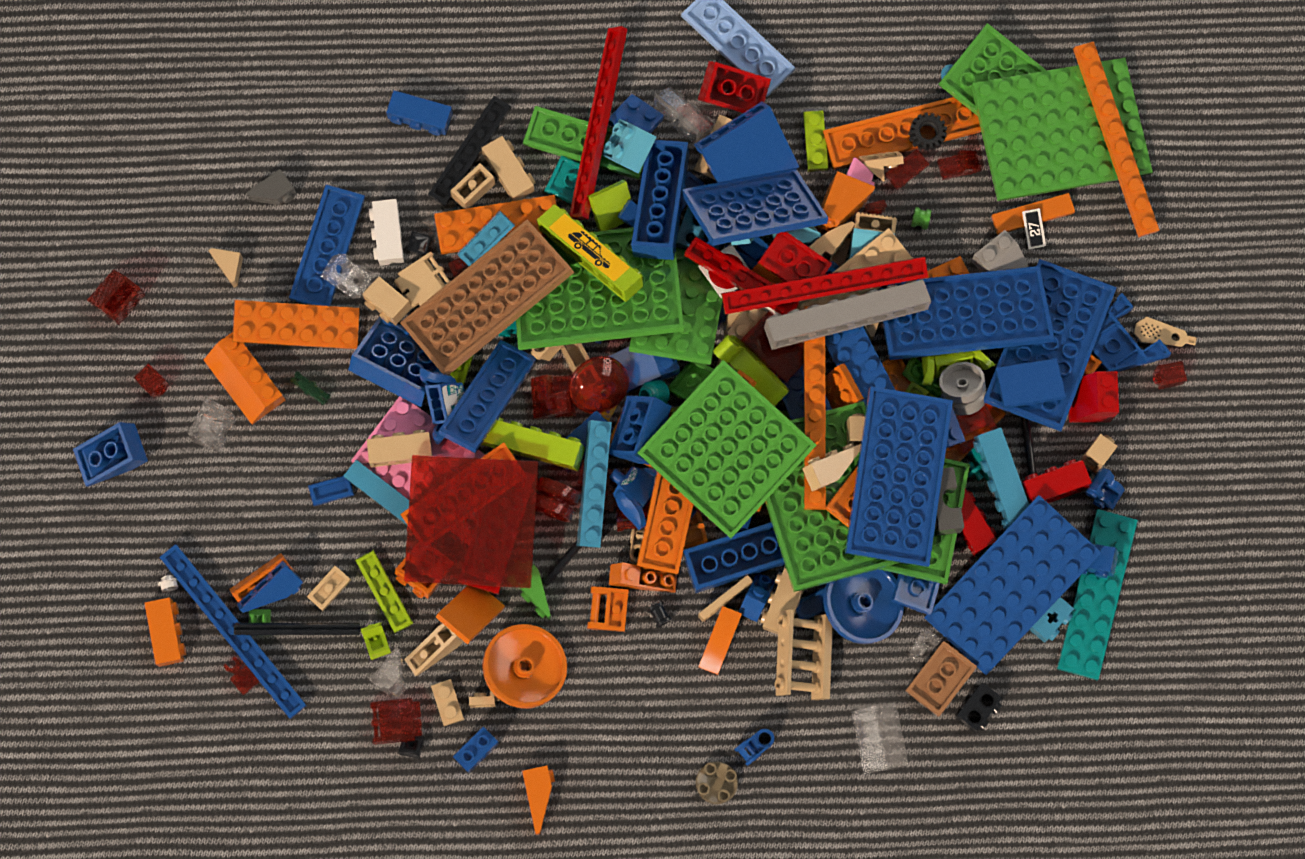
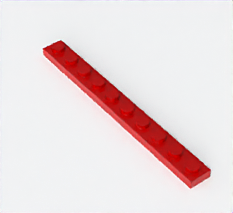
(598, 122)
(824, 285)

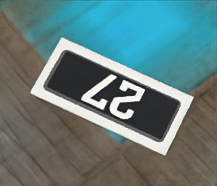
(1034, 228)

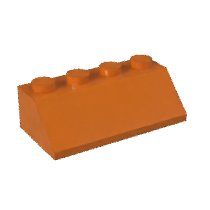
(243, 378)

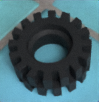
(927, 120)

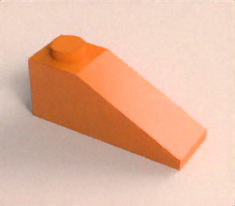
(538, 790)

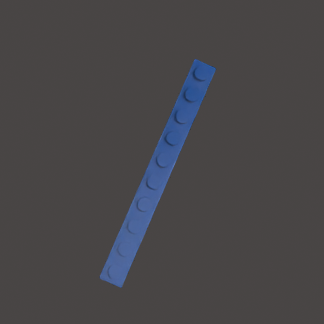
(224, 621)

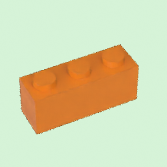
(165, 631)

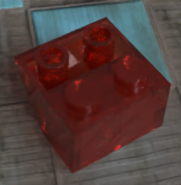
(116, 296)

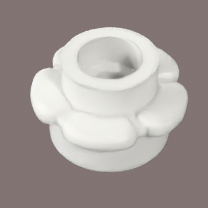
(168, 583)

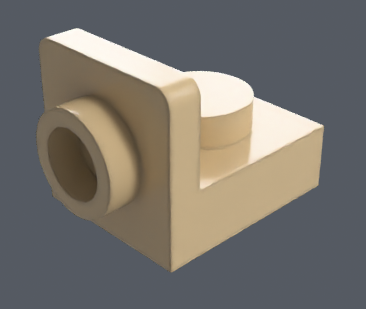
(481, 700)

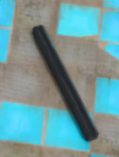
(297, 628)

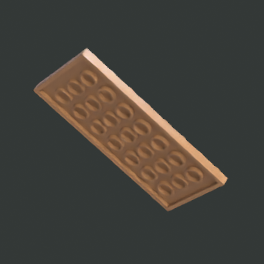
(486, 297)

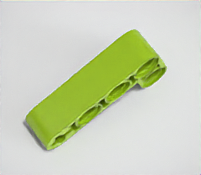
(740, 357)

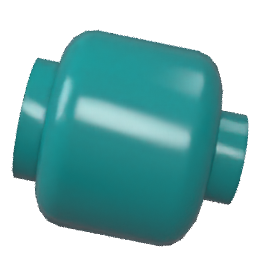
(655, 389)

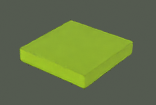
(608, 204)

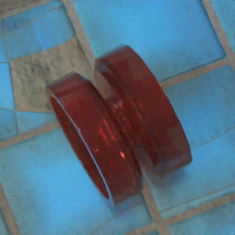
(556, 499)

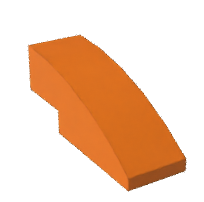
(720, 640)

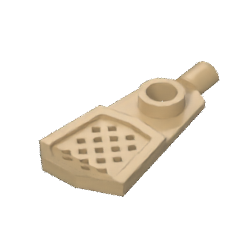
(1165, 333)

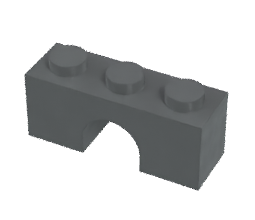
(948, 519)

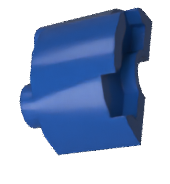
(1105, 489)

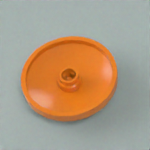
(524, 666)

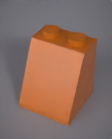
(843, 200)

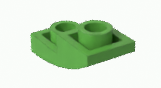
(914, 372)

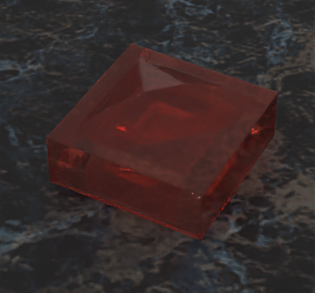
(875, 207)

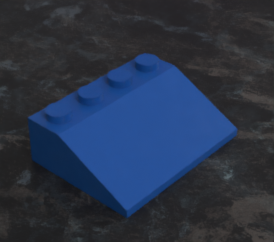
(392, 361)

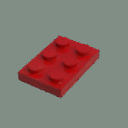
(792, 259)

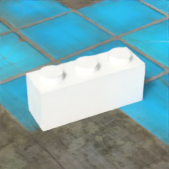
(386, 232)

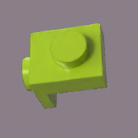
(375, 640)

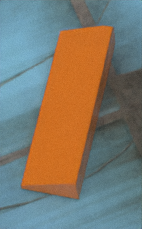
(242, 588)

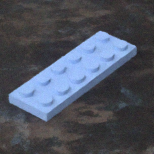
(737, 40)

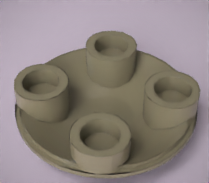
(716, 782)

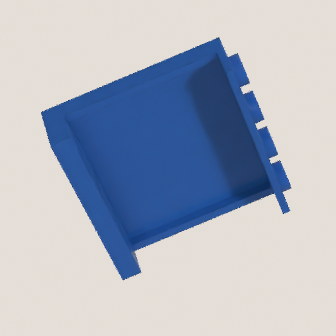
(747, 146)

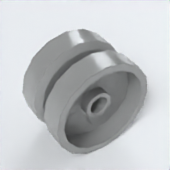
(965, 386)

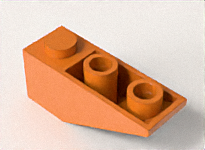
(641, 578)

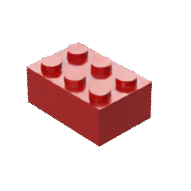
(1057, 483)

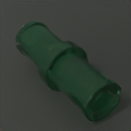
(310, 388)

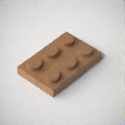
(941, 678)

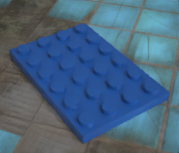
(754, 206)

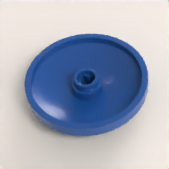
(863, 607)

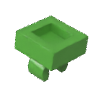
(260, 616)

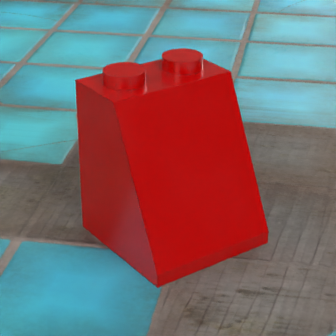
(1096, 398)

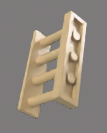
(821, 649)

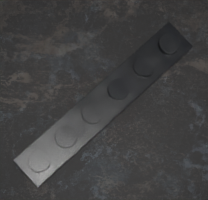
(470, 150)

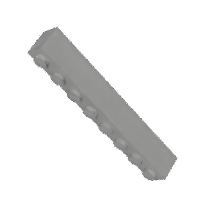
(847, 313)

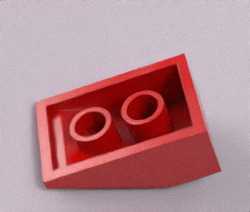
(732, 87)

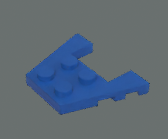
(1117, 348)

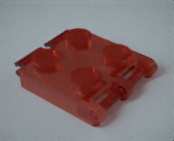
(396, 721)

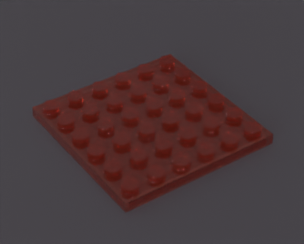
(471, 521)

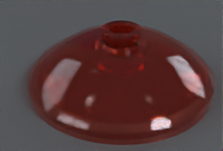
(593, 377)

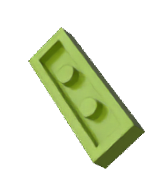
(814, 141)

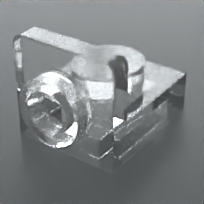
(919, 646)

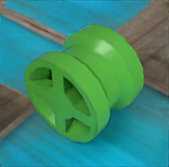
(921, 218)

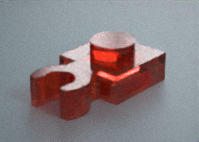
(243, 678)

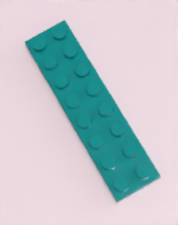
(1096, 600)

